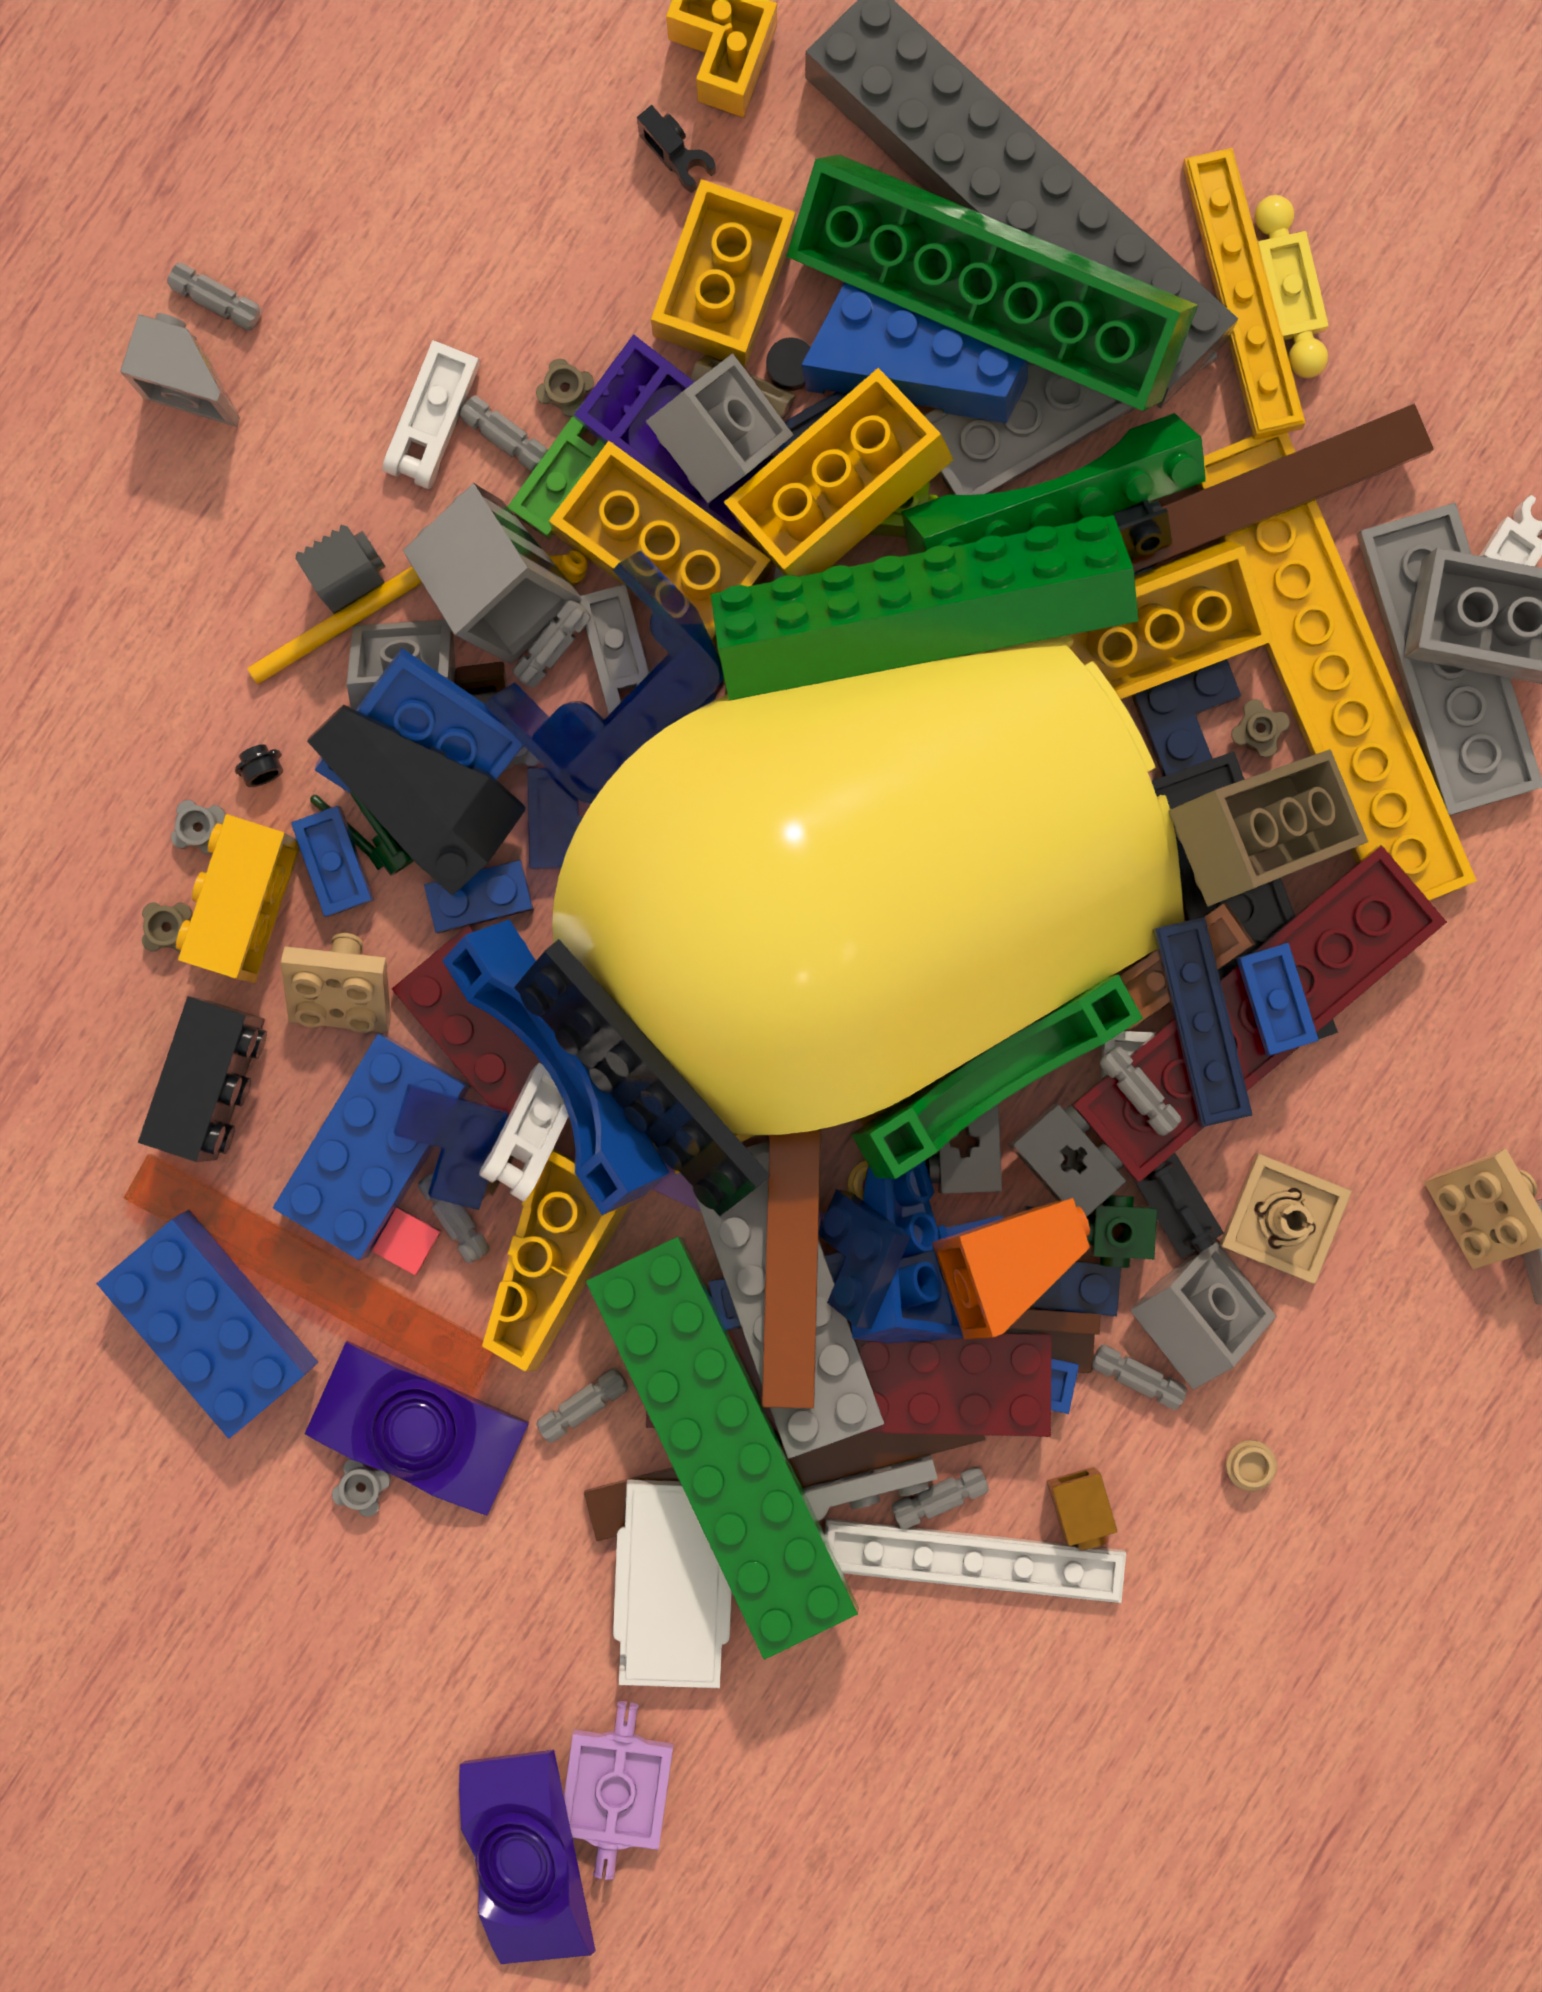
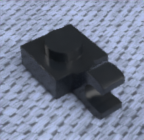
(666, 141)

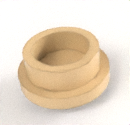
(1250, 1465)

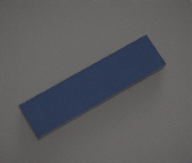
(1202, 1022)

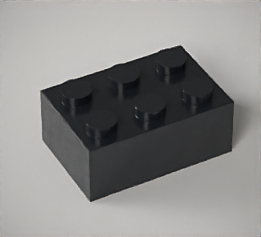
(203, 1081)

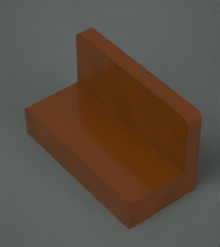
(1071, 1333)

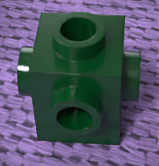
(1137, 1233)

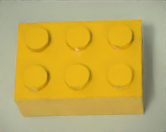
(723, 273)
(238, 898)

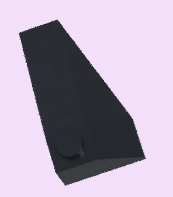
(431, 805)

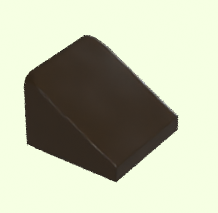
(481, 679)

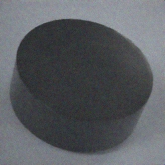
(785, 363)

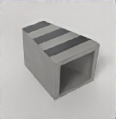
(489, 575)

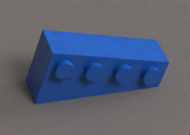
(917, 354)

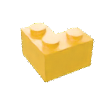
(734, 42)

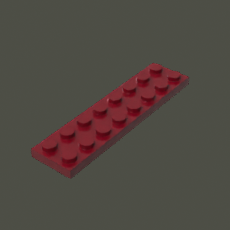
(1339, 950)
(950, 1384)

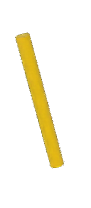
(334, 625)

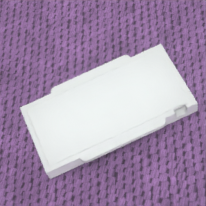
(668, 1592)

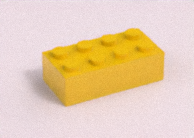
(840, 478)
(629, 509)
(1187, 617)

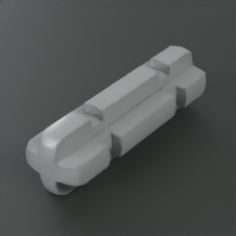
(214, 296)
(502, 432)
(551, 643)
(1140, 1091)
(457, 1224)
(1139, 1377)
(582, 1405)
(940, 1498)

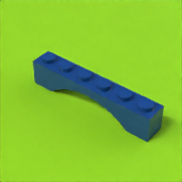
(611, 1155)

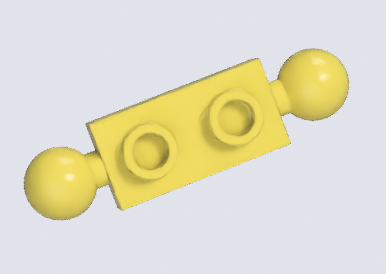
(1293, 285)

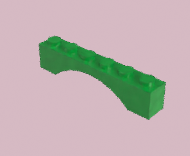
(1143, 465)
(946, 1106)

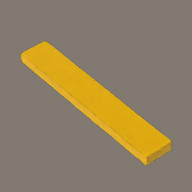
(1245, 291)

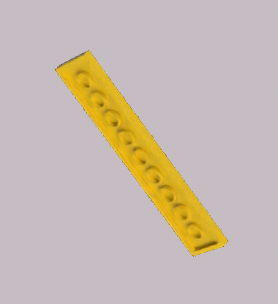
(1341, 681)

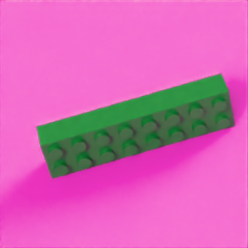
(991, 281)
(924, 606)
(723, 1447)

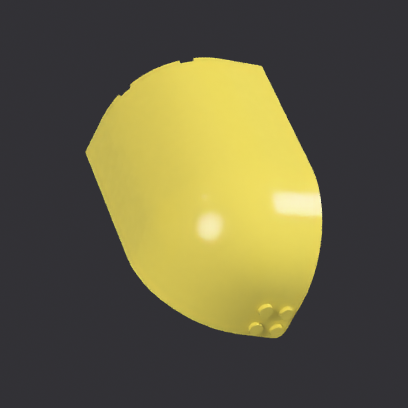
(870, 878)

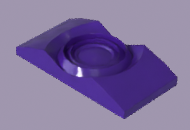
(627, 396)
(416, 1429)
(524, 1858)

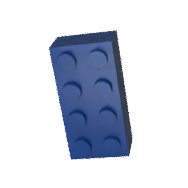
(356, 1163)
(207, 1323)

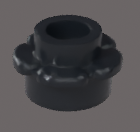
(259, 765)

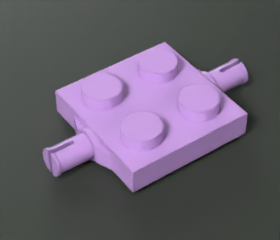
(617, 1789)

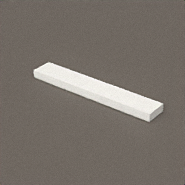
(977, 1560)

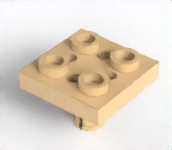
(337, 986)
(1497, 1201)
(1298, 1251)

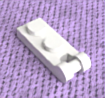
(431, 413)
(528, 1135)

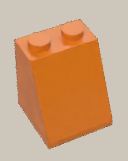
(1010, 1264)

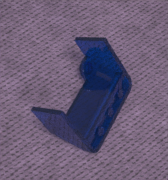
(582, 745)

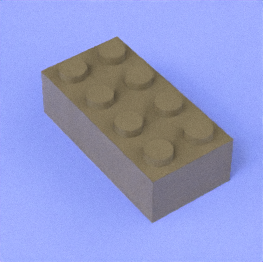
(1267, 826)

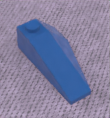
(917, 1298)

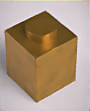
(1082, 1508)

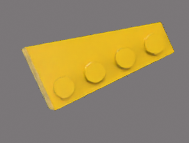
(547, 1264)

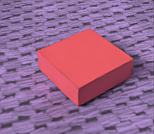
(406, 1241)

